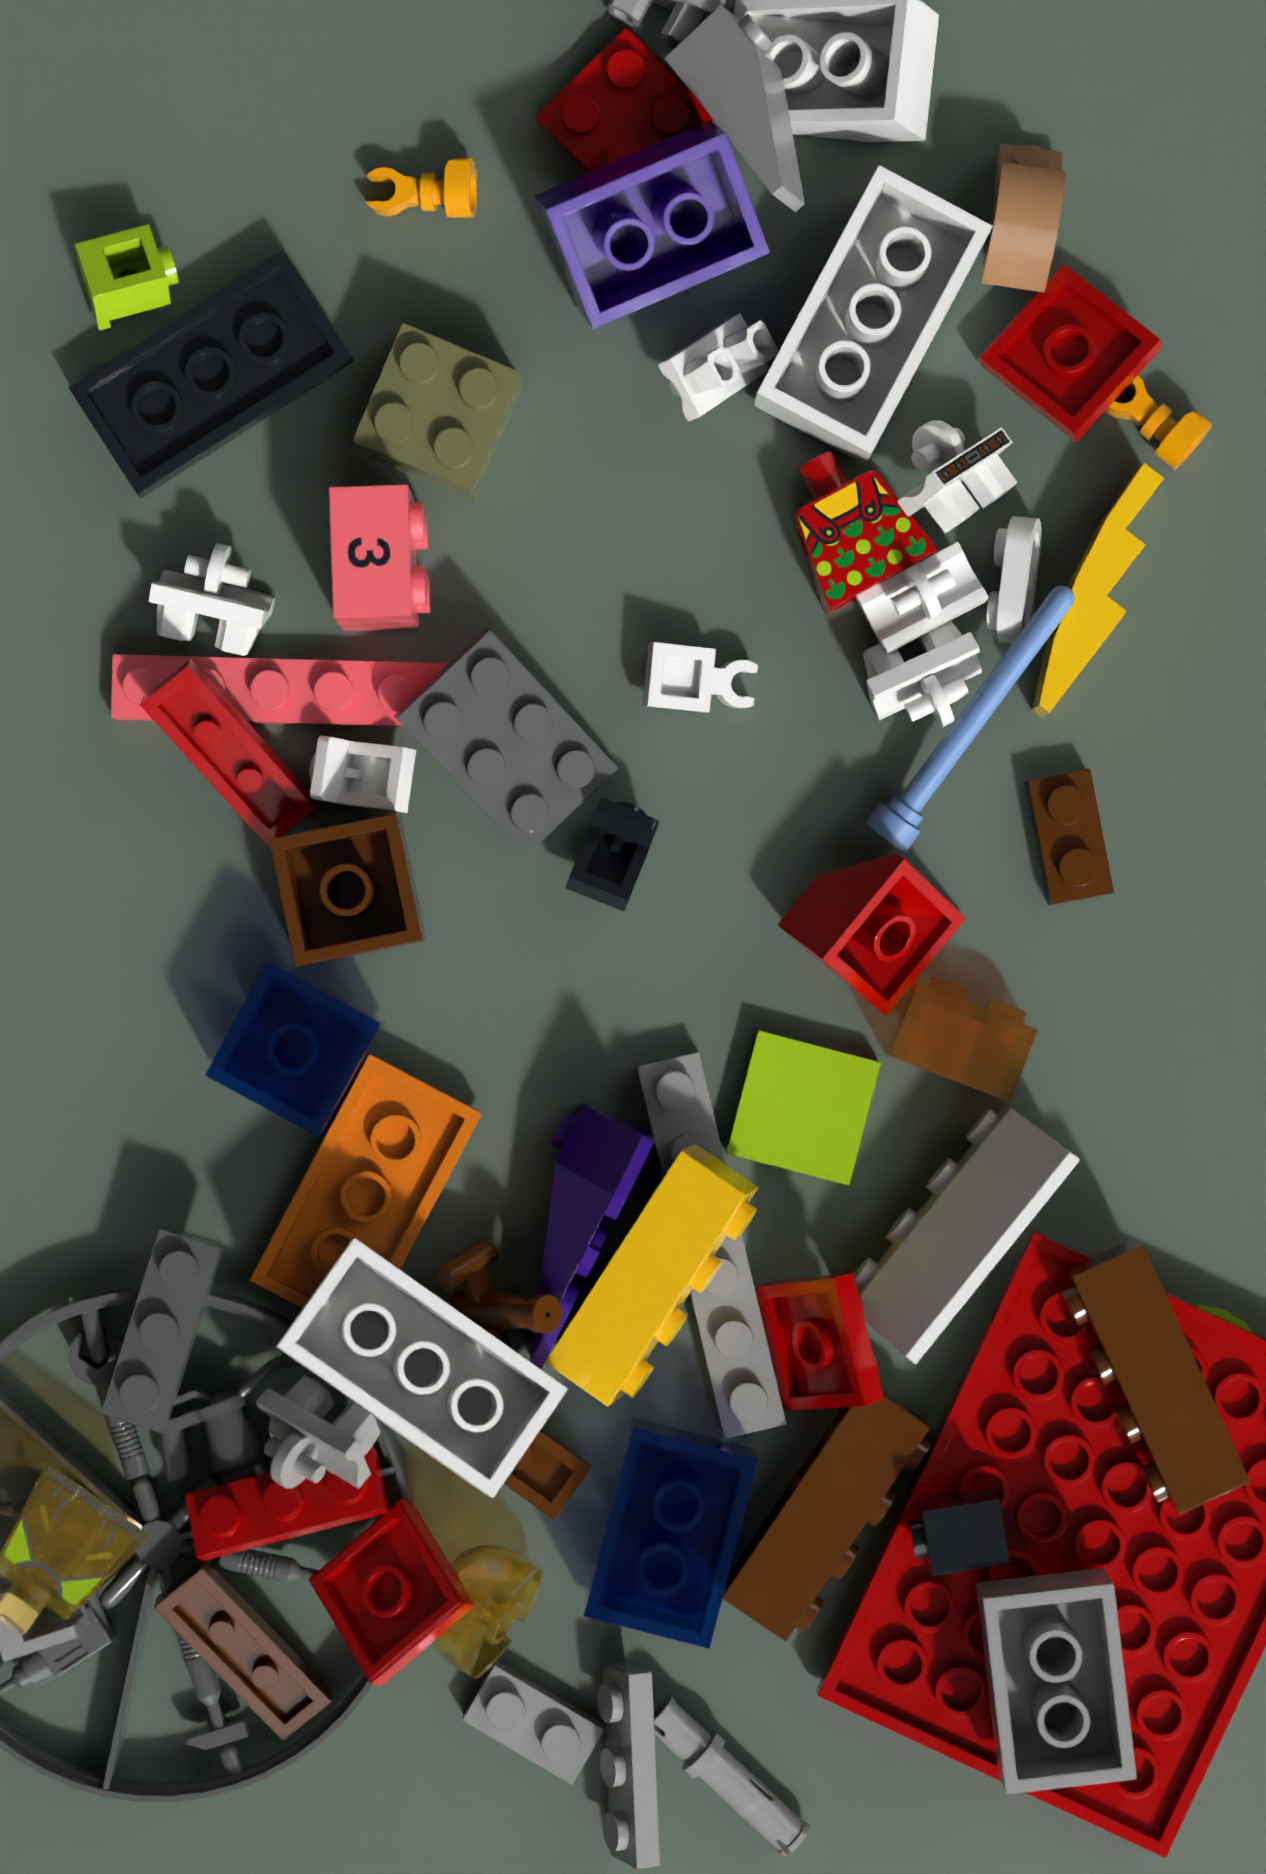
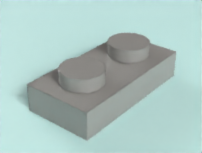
(533, 1722)

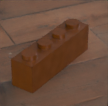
(1156, 1377)
(823, 1512)

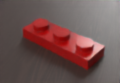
(228, 752)
(263, 1512)

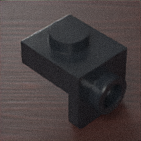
(613, 853)

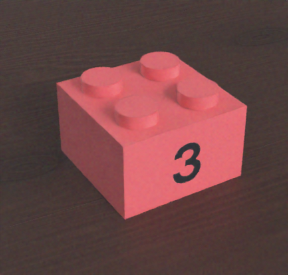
(376, 558)

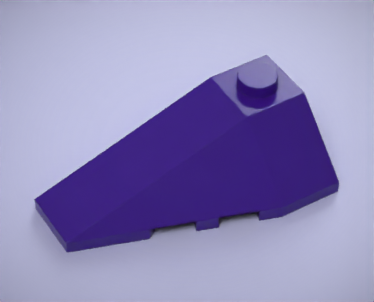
(588, 1191)

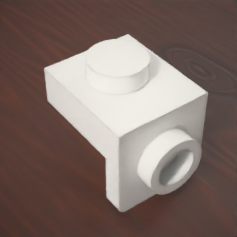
(362, 774)

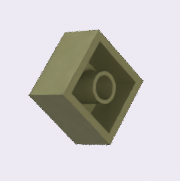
(438, 412)

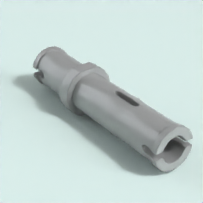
(731, 1780)

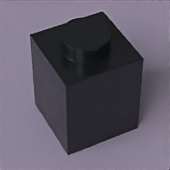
(959, 1532)

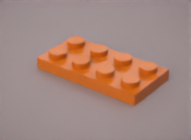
(369, 1178)

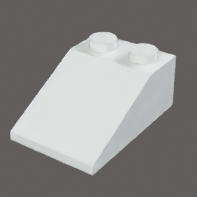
(852, 65)

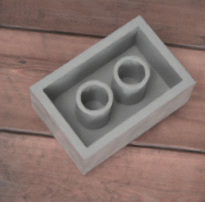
(1056, 1681)

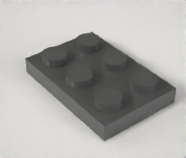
(506, 741)

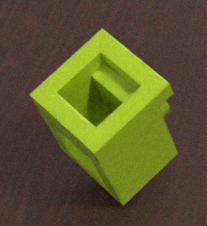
(125, 274)

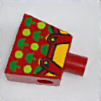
(854, 533)

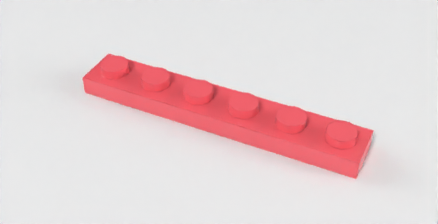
(282, 688)

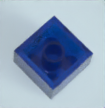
(295, 1048)

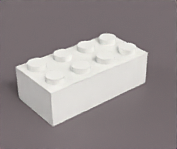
(872, 315)
(422, 1368)

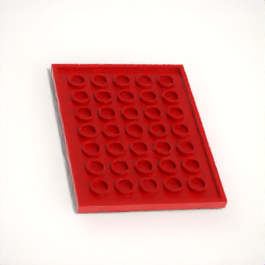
(1076, 1500)

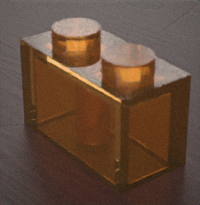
(961, 1039)

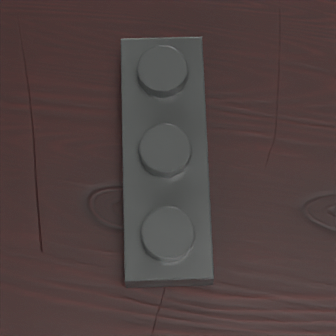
(162, 1329)

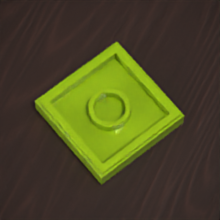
(803, 1107)

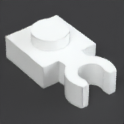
(686, 678)

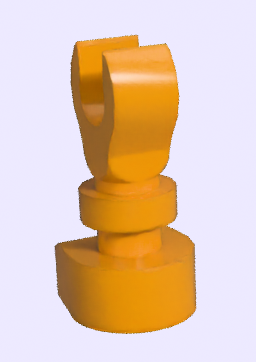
(455, 191)
(1176, 438)

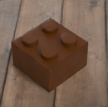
(347, 890)

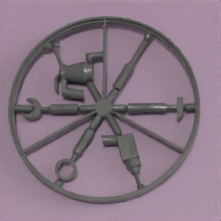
(234, 1455)

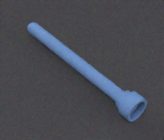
(901, 815)

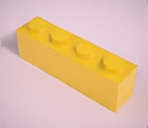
(653, 1275)

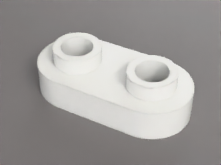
(1019, 556)

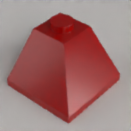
(873, 926)

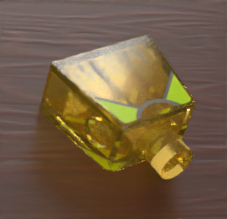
(62, 1551)

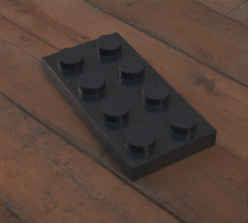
(211, 374)

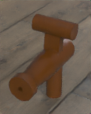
(490, 1308)

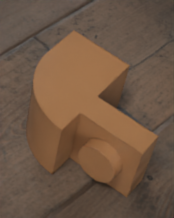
(1023, 217)

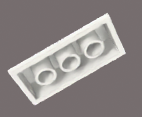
(960, 1229)

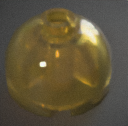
(501, 1590)

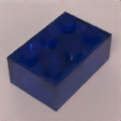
(670, 1532)

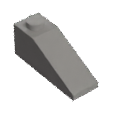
(745, 96)

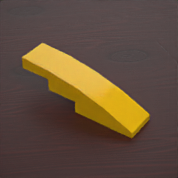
(1093, 612)

